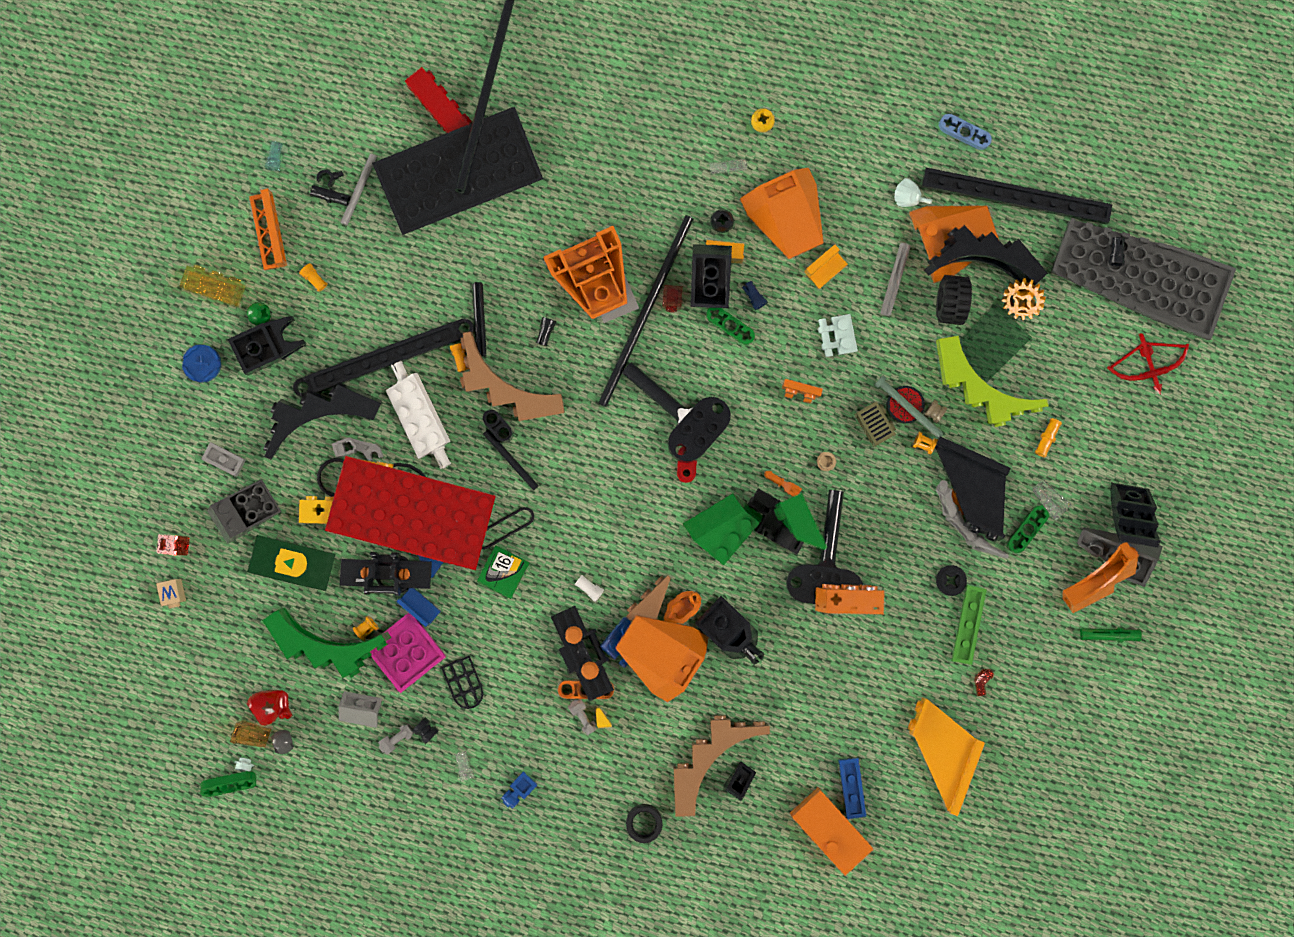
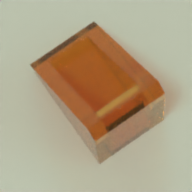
(250, 734)

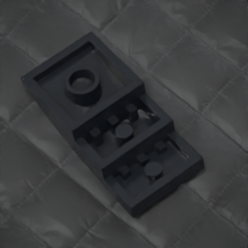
(1134, 515)

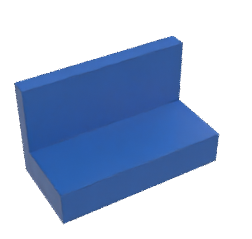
(419, 606)

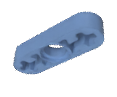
(975, 143)

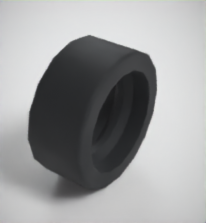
(639, 837)

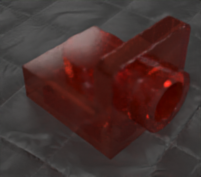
(672, 298)
(172, 544)

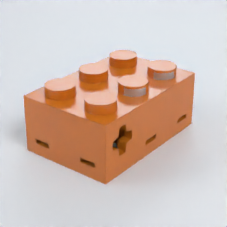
(849, 599)

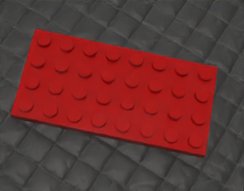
(410, 513)

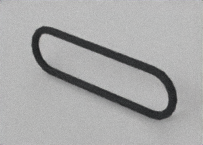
(511, 533)

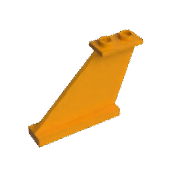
(948, 752)

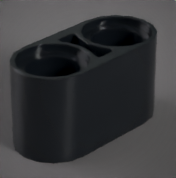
(496, 427)

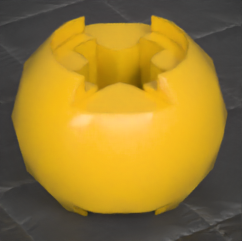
(766, 114)

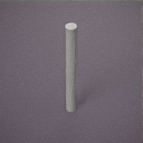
(358, 189)

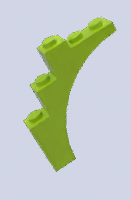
(976, 391)

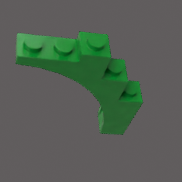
(297, 641)

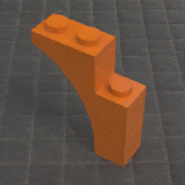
(1103, 580)

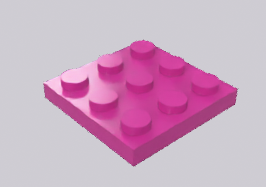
(408, 653)

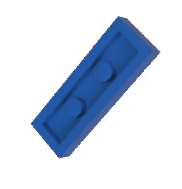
(852, 788)

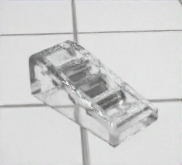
(1051, 499)

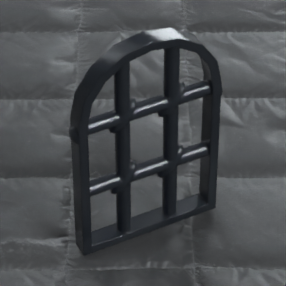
(457, 678)

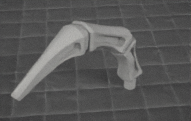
(955, 517)

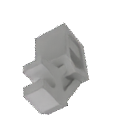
(364, 447)

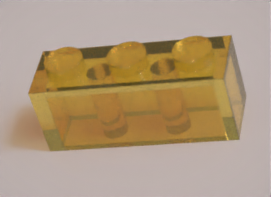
(212, 285)

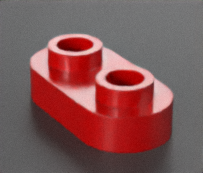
(681, 466)

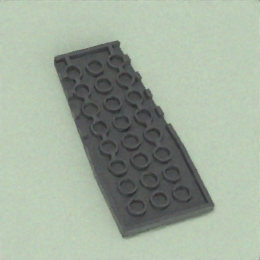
(1155, 281)

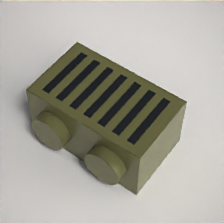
(875, 423)

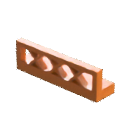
(273, 230)

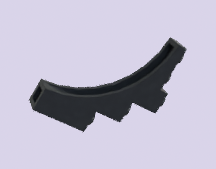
(1011, 257)
(291, 416)

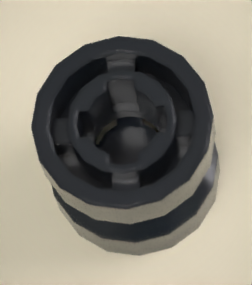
(425, 730)

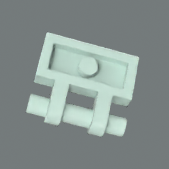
(843, 334)

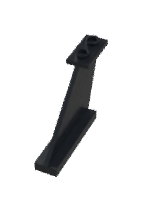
(978, 487)

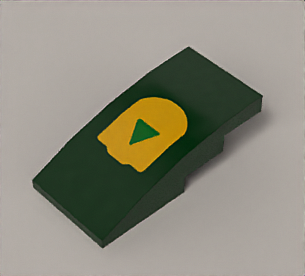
(291, 563)

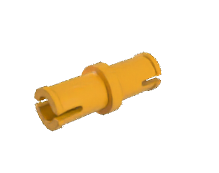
(1048, 437)

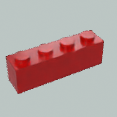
(435, 101)

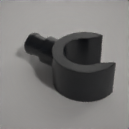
(334, 176)

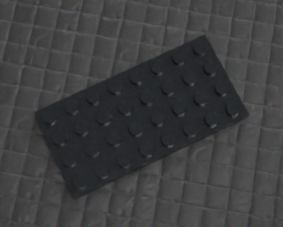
(424, 177)

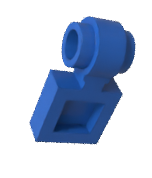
(522, 786)

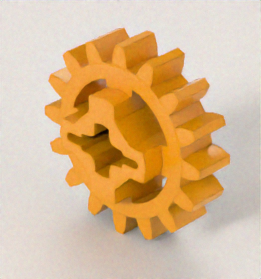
(1027, 305)

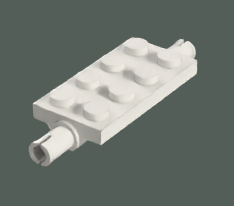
(418, 416)

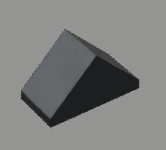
(739, 781)

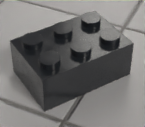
(711, 276)

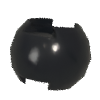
(726, 216)

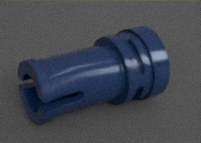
(756, 298)

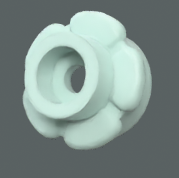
(243, 765)

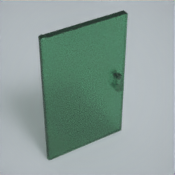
(993, 342)

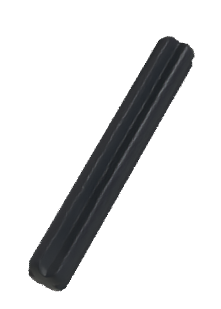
(479, 317)

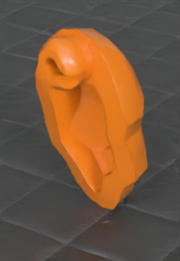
(682, 607)

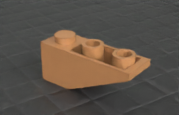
(651, 601)

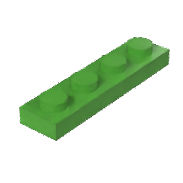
(969, 625)

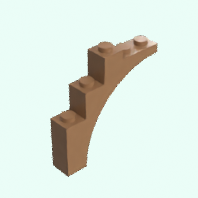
(481, 376)
(704, 753)

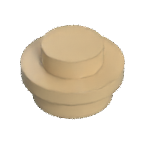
(826, 461)

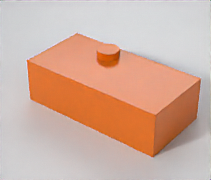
(831, 831)

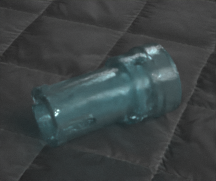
(273, 160)

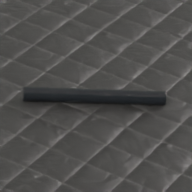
(511, 460)

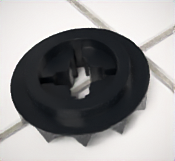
(960, 580)

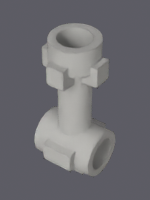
(577, 707)
(387, 744)

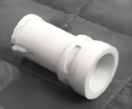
(592, 590)

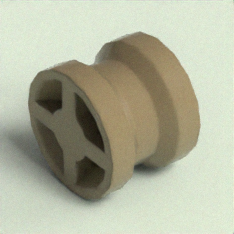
(935, 411)

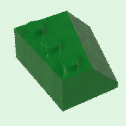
(799, 521)
(723, 527)

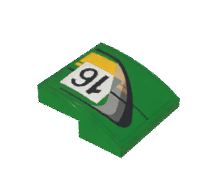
(503, 572)

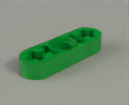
(745, 329)
(1032, 514)
(228, 784)

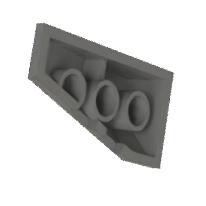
(1106, 543)

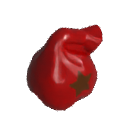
(269, 705)

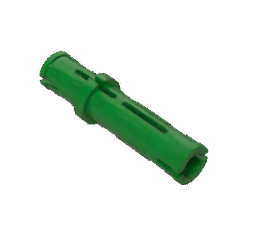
(1111, 634)

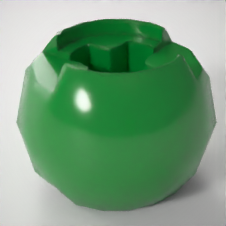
(258, 313)

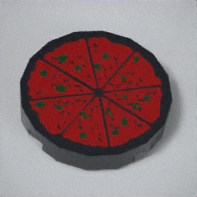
(900, 414)

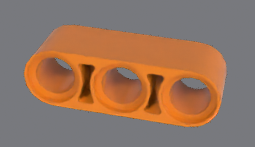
(576, 690)

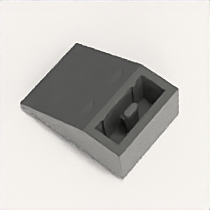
(243, 511)

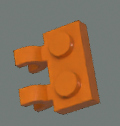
(794, 387)

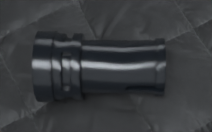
(1117, 256)
(547, 326)

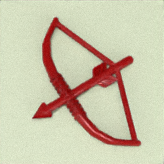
(1146, 352)

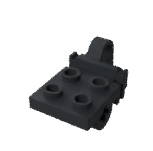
(773, 528)

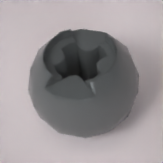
(282, 742)

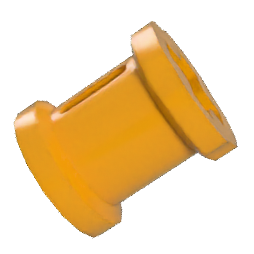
(921, 438)
(365, 628)

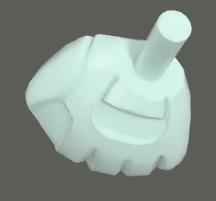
(909, 194)

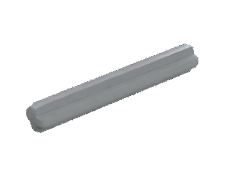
(895, 279)

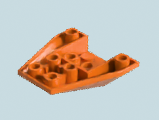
(787, 211)
(663, 654)

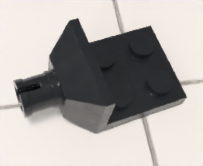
(730, 631)

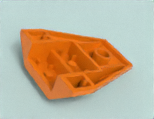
(938, 221)
(592, 272)

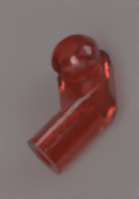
(981, 679)

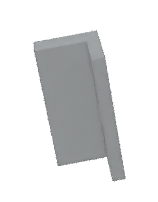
(359, 709)

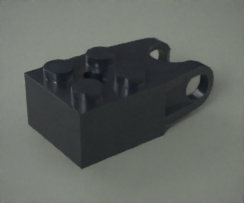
(271, 343)

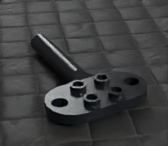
(695, 427)
(826, 570)

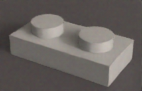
(223, 459)

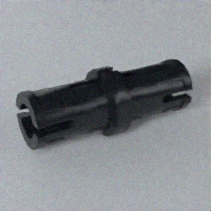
(330, 195)

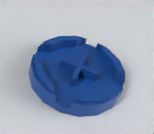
(201, 363)

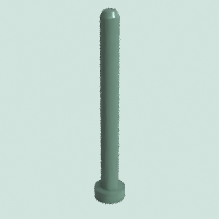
(908, 406)

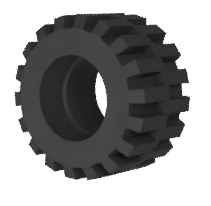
(954, 299)

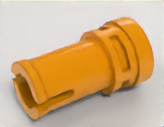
(310, 274)
(459, 355)

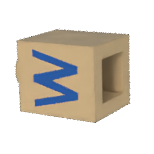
(171, 593)

